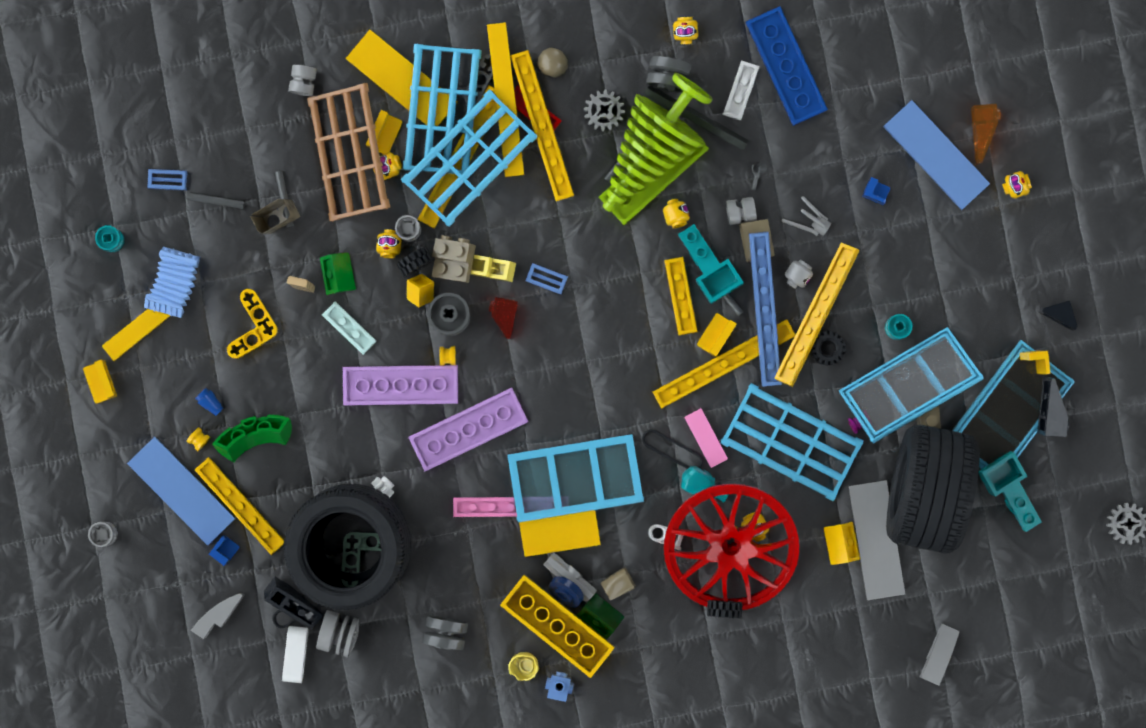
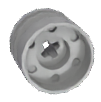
(337, 633)

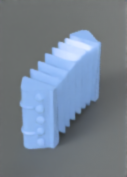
(174, 282)

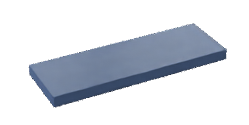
(936, 155)
(181, 491)

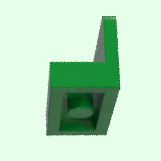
(337, 273)

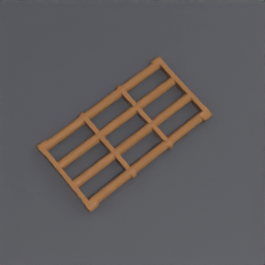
(360, 168)

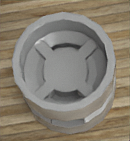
(302, 80)
(741, 210)
(408, 228)
(102, 534)

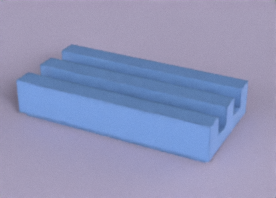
(183, 180)
(531, 273)

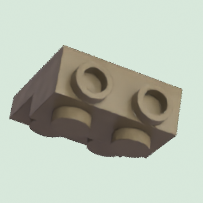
(453, 259)

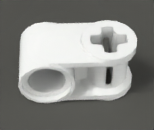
(661, 540)

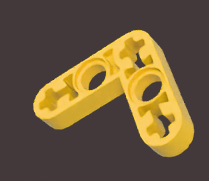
(258, 331)

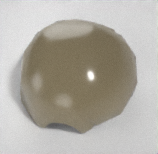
(552, 62)

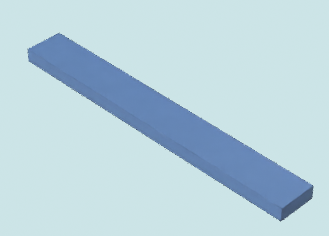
(764, 307)

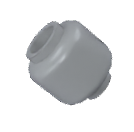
(798, 274)

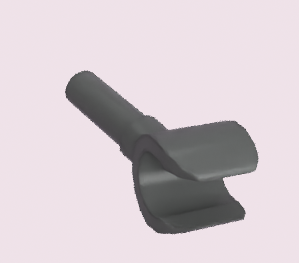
(757, 170)

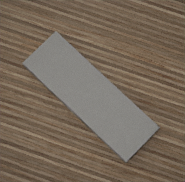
(877, 552)

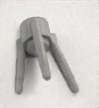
(820, 222)

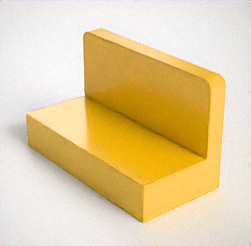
(386, 131)
(716, 334)
(1041, 358)
(99, 381)
(841, 543)

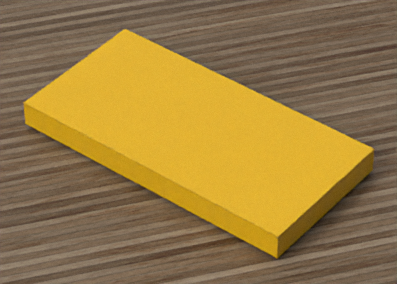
(559, 533)

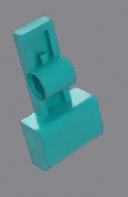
(717, 277)
(1005, 477)

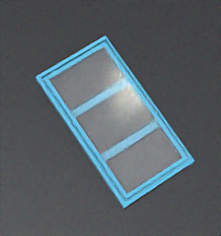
(910, 385)

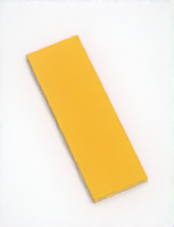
(394, 75)

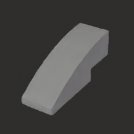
(217, 615)
(939, 654)

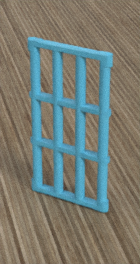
(434, 90)
(489, 151)
(813, 442)

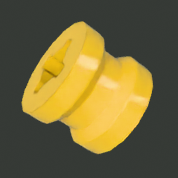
(447, 355)
(198, 439)

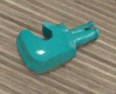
(696, 480)

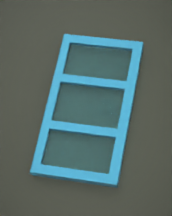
(575, 478)

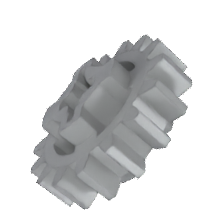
(609, 117)
(1129, 530)

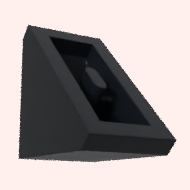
(1062, 314)

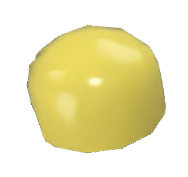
(523, 666)

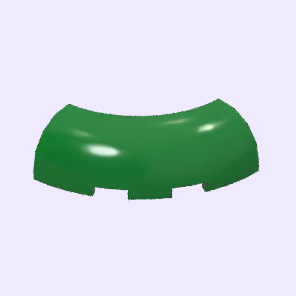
(253, 432)

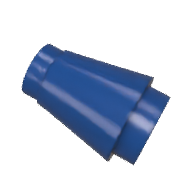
(209, 401)

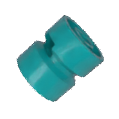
(109, 238)
(898, 326)

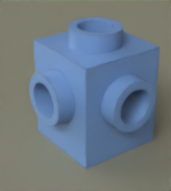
(556, 693)

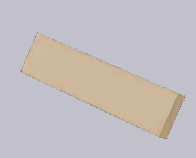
(300, 284)

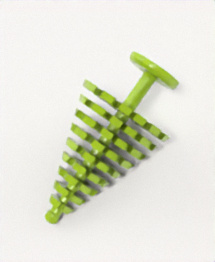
(654, 141)

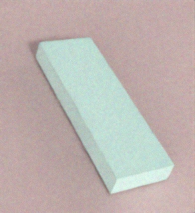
(349, 328)

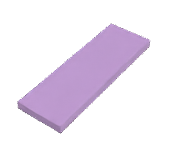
(400, 385)
(468, 429)

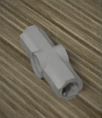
(562, 569)

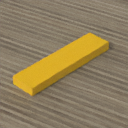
(680, 296)
(133, 333)

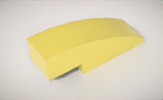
(493, 268)

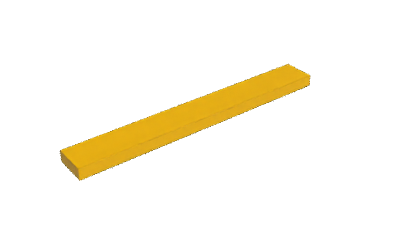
(504, 91)
(542, 125)
(427, 215)
(816, 314)
(716, 367)

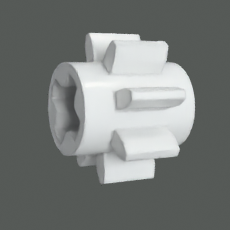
(383, 485)

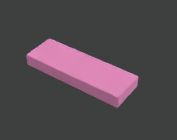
(706, 438)

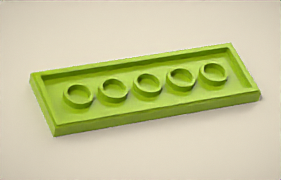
(633, 205)

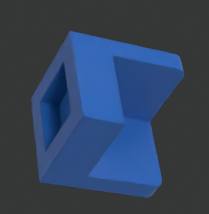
(876, 191)
(224, 550)

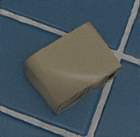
(271, 209)
(754, 227)
(618, 584)

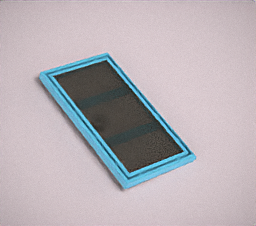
(1009, 407)

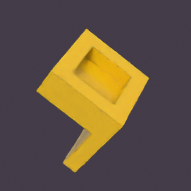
(420, 290)

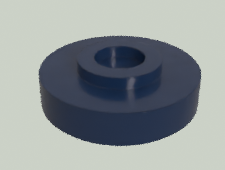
(566, 591)

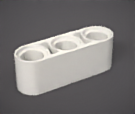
(295, 654)

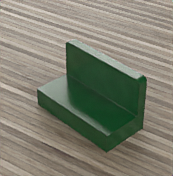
(600, 616)

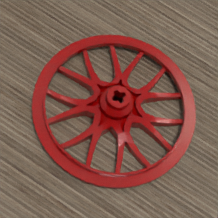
(737, 553)

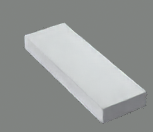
(741, 90)

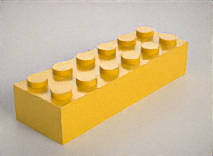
(557, 626)

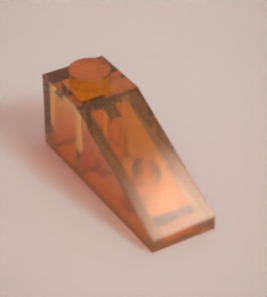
(984, 124)

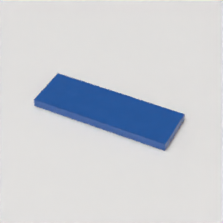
(786, 66)

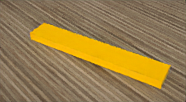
(240, 506)

